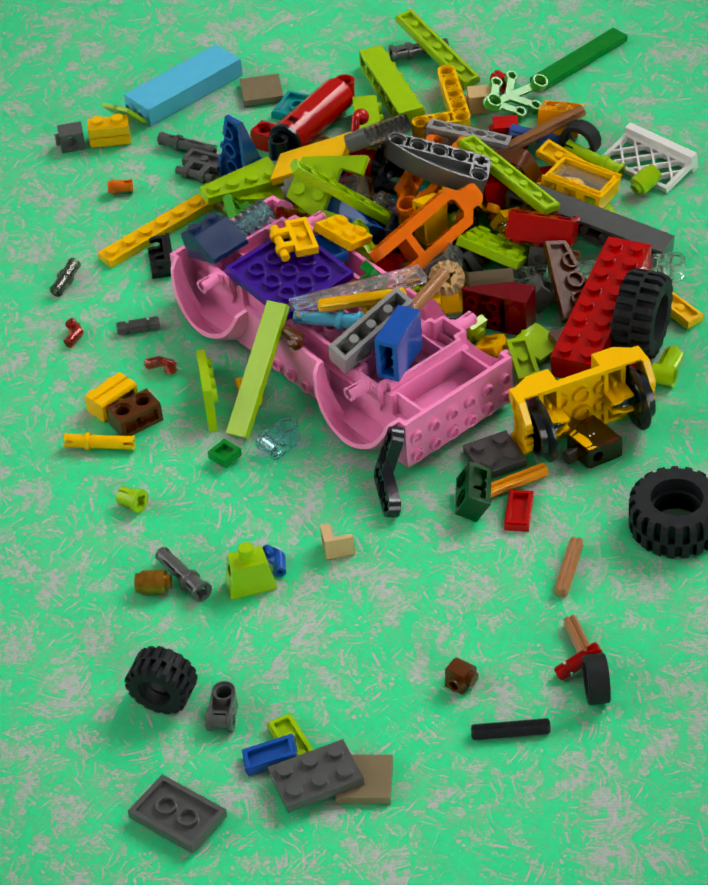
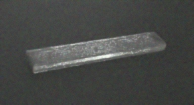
(403, 278)

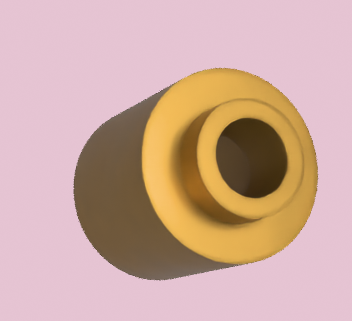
(153, 582)

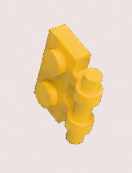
(301, 239)

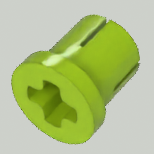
(132, 498)

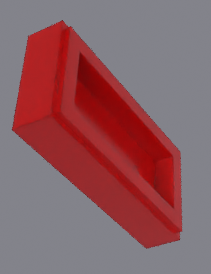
(519, 510)

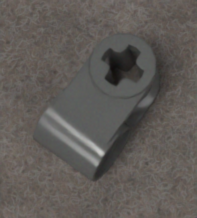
(222, 707)

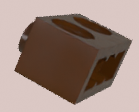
(135, 413)

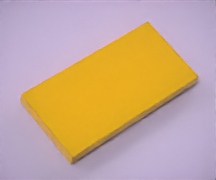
(330, 147)

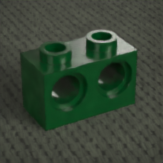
(473, 491)

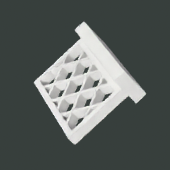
(659, 148)

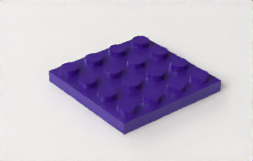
(271, 279)

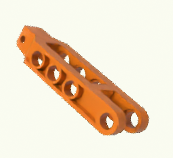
(409, 185)
(465, 198)

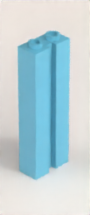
(184, 84)

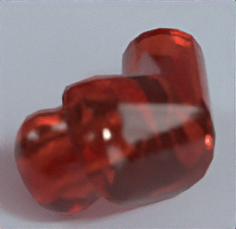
(75, 332)

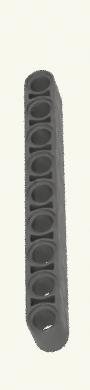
(376, 132)

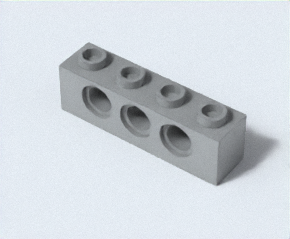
(359, 338)

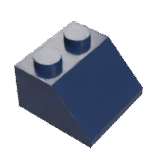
(213, 238)

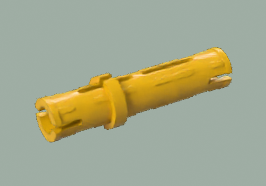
(90, 441)

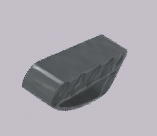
(438, 162)

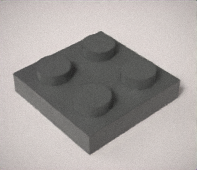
(497, 453)

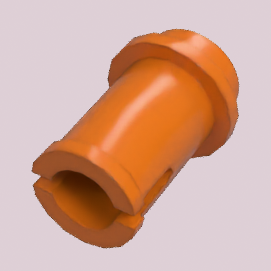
(120, 186)

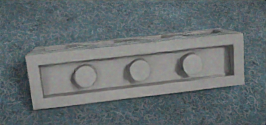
(451, 132)

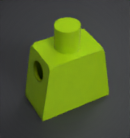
(248, 572)

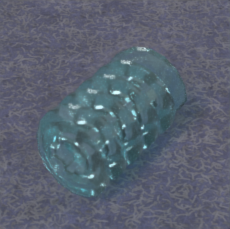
(253, 217)

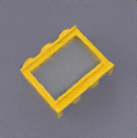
(584, 179)

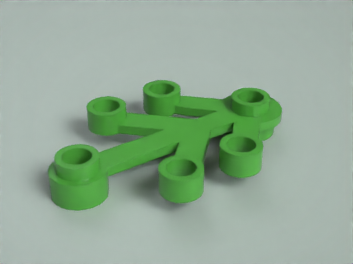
(496, 103)

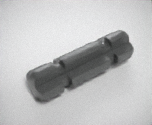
(138, 325)

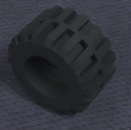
(161, 680)

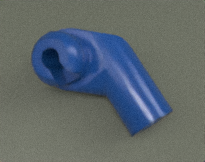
(276, 558)

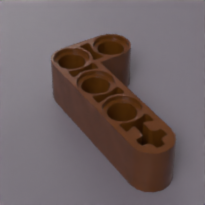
(523, 161)

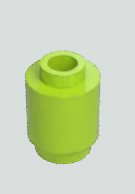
(645, 179)

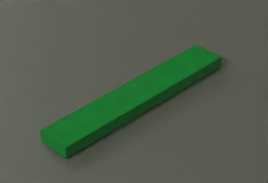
(583, 56)

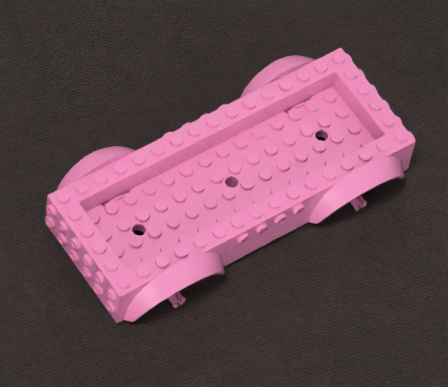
(435, 401)

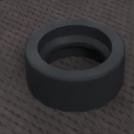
(584, 128)
(596, 679)

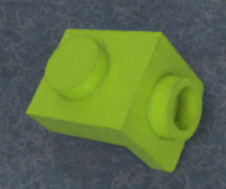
(478, 330)

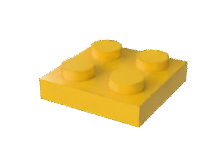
(343, 232)

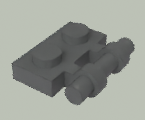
(203, 161)

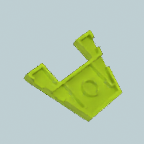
(312, 198)

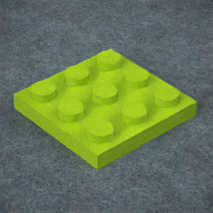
(494, 247)

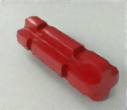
(574, 663)

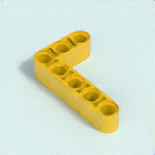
(453, 101)

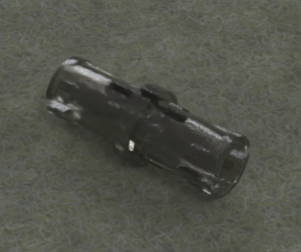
(65, 277)

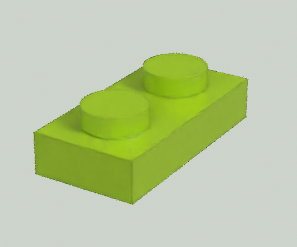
(522, 357)

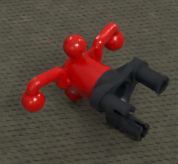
(378, 168)

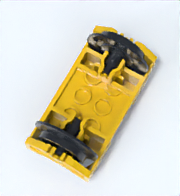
(606, 390)

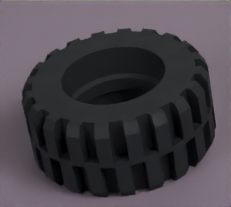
(642, 311)
(668, 533)

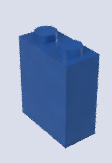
(398, 343)

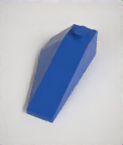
(236, 147)

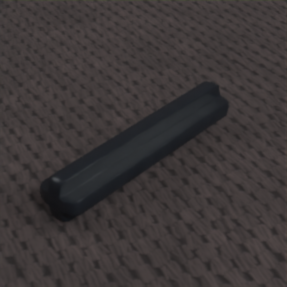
(510, 729)

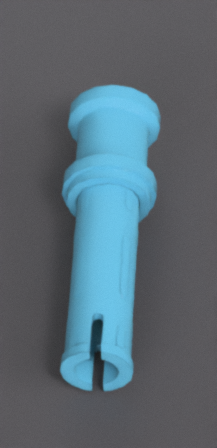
(339, 320)

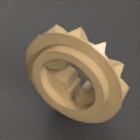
(457, 279)

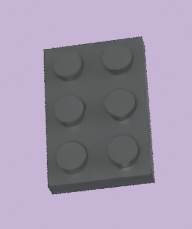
(315, 775)
(177, 813)

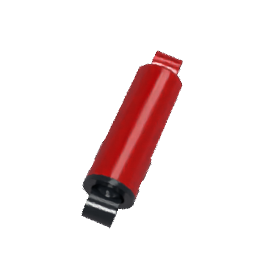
(312, 116)

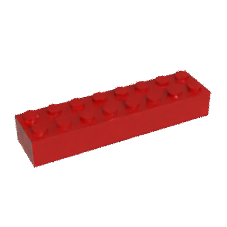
(591, 318)

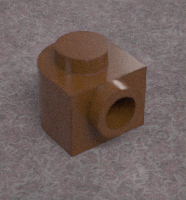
(460, 675)

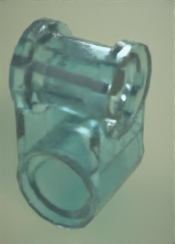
(281, 437)

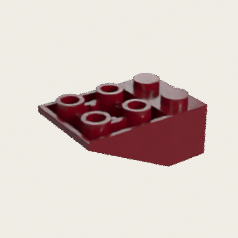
(505, 305)

